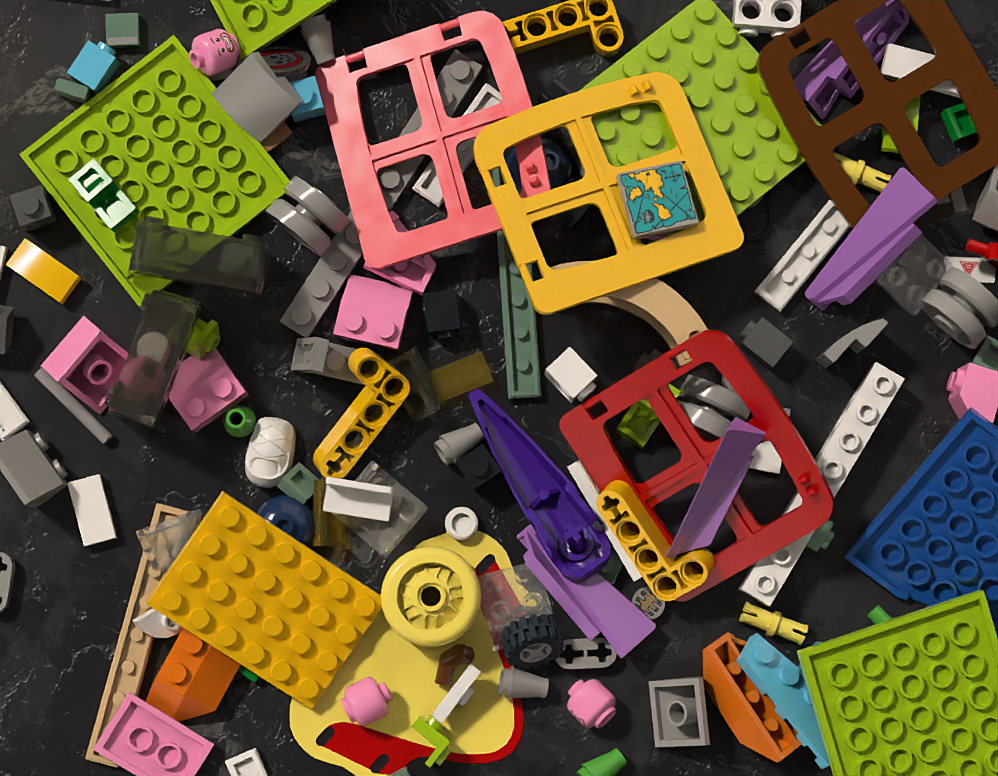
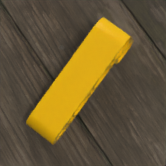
(556, 31)
(354, 417)
(650, 538)

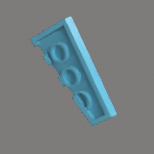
(788, 690)

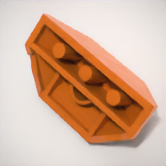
(192, 678)
(742, 704)

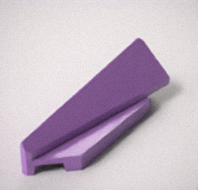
(828, 72)
(873, 242)
(718, 487)
(591, 602)

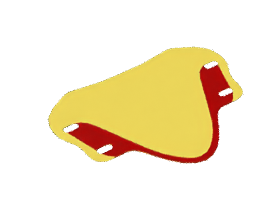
(479, 731)

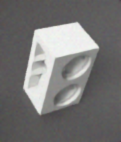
(766, 21)
(571, 376)

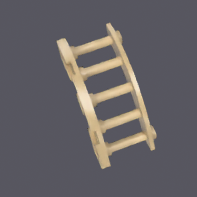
(659, 307)

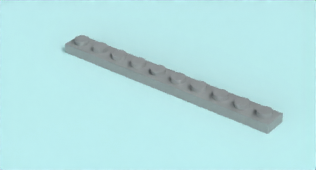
(345, 252)

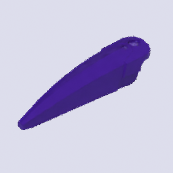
(550, 501)

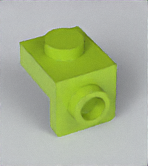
(204, 339)
(431, 730)

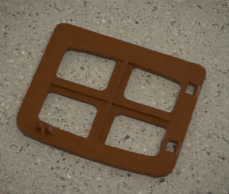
(884, 100)

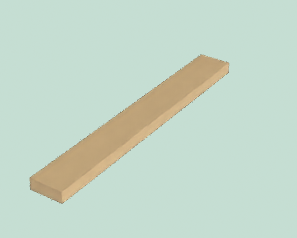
(132, 646)

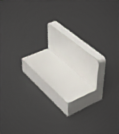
(358, 499)

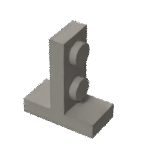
(325, 359)

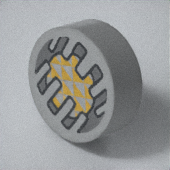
(648, 602)

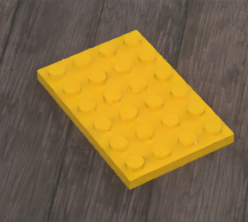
(266, 600)

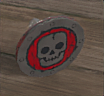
(287, 62)

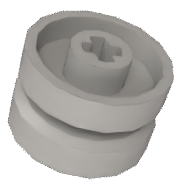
(311, 212)
(962, 307)
(712, 407)

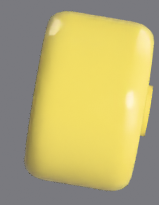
(431, 624)

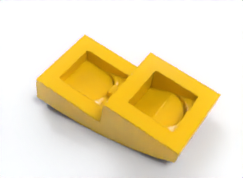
(43, 271)

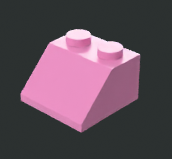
(373, 313)
(87, 363)
(974, 388)
(205, 390)

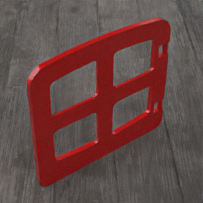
(651, 382)

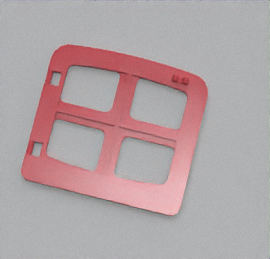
(436, 137)

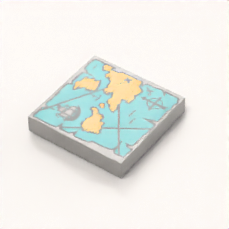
(657, 199)

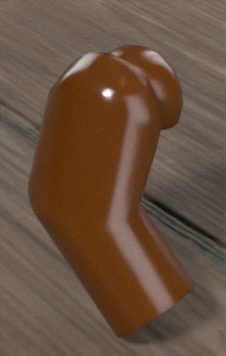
(452, 659)

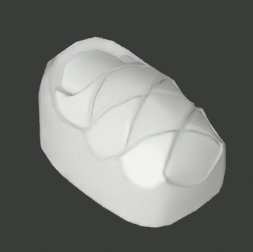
(270, 452)

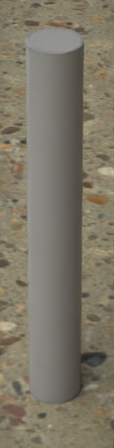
(73, 406)

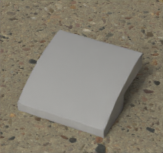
(257, 97)
(856, 340)

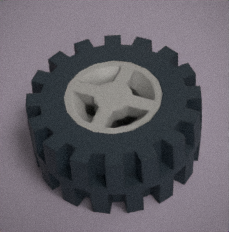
(532, 641)

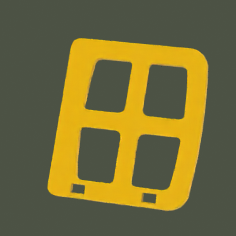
(634, 261)

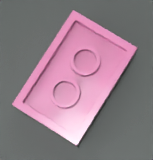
(151, 741)

